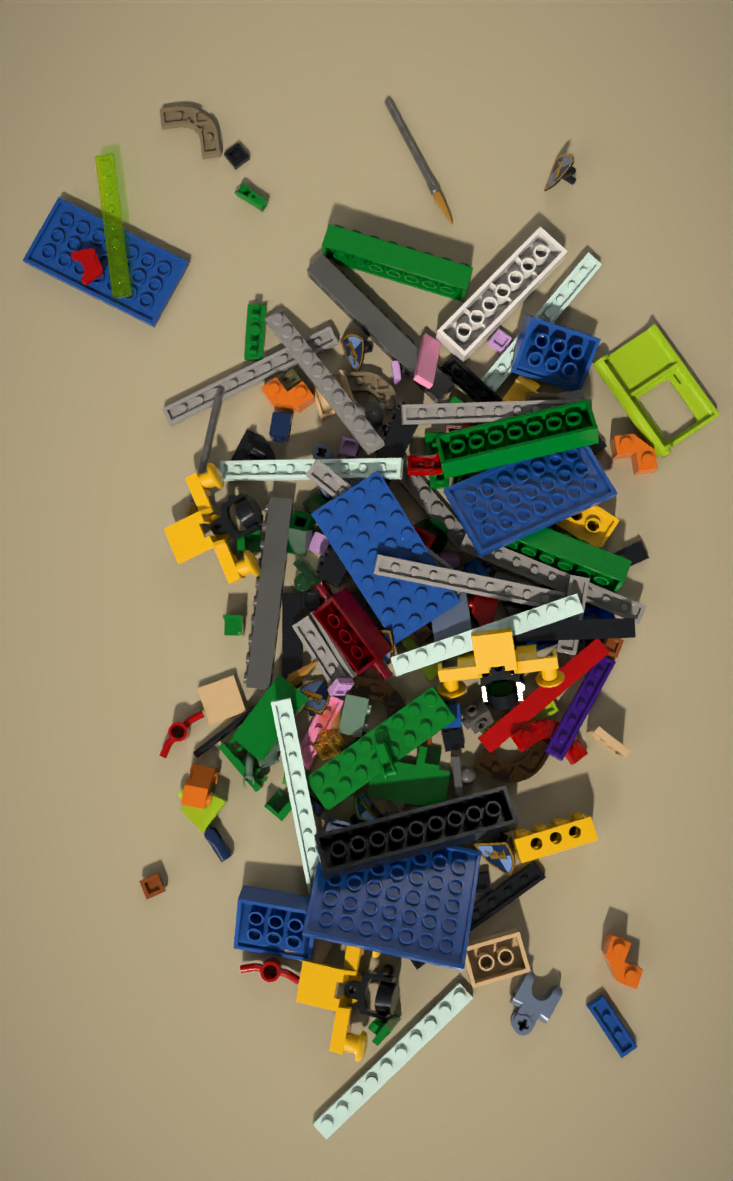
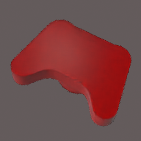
(90, 263)

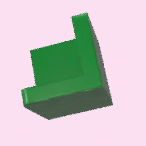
(249, 542)
(234, 625)
(428, 757)
(279, 805)

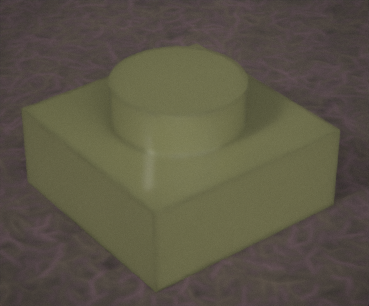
(290, 379)

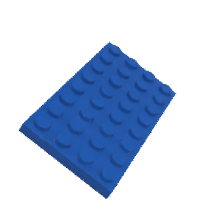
(151, 269)
(527, 496)
(369, 523)

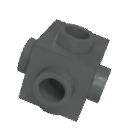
(476, 716)

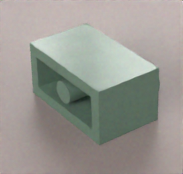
(354, 715)

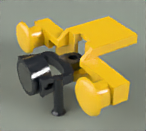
(188, 537)
(496, 652)
(319, 986)

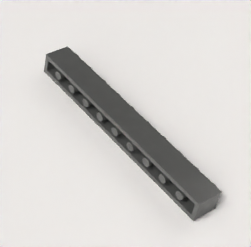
(375, 324)
(269, 596)

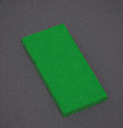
(259, 730)
(413, 785)

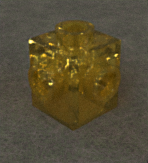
(328, 743)

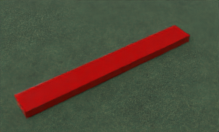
(542, 696)

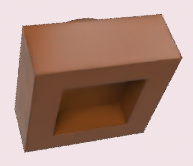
(614, 646)
(152, 885)

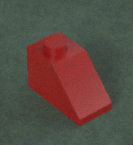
(482, 609)

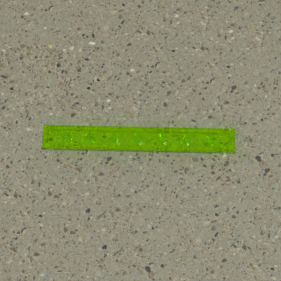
(113, 226)

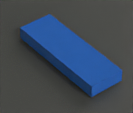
(611, 1025)

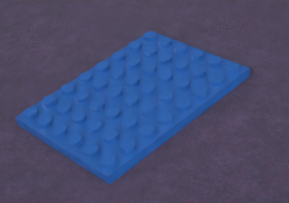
(400, 908)

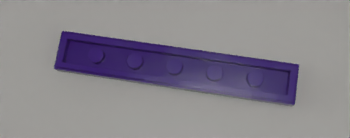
(579, 708)

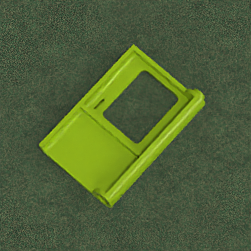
(640, 368)

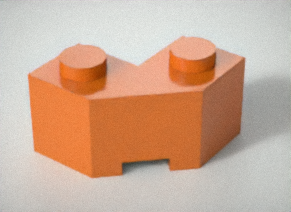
(295, 399)
(641, 454)
(198, 786)
(615, 953)

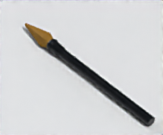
(294, 678)

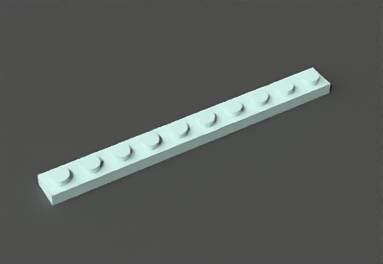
(550, 311)
(296, 469)
(462, 642)
(297, 786)
(392, 1060)

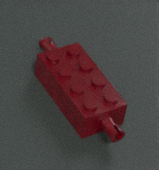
(352, 631)

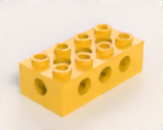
(601, 520)
(583, 833)

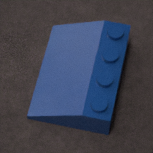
(553, 353)
(272, 922)

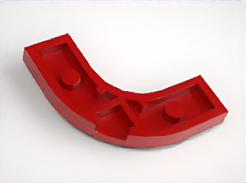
(429, 464)
(543, 730)

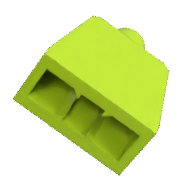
(203, 817)

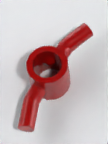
(186, 725)
(267, 977)

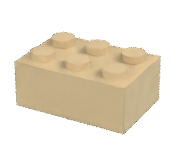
(496, 958)

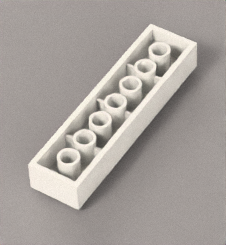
(501, 294)

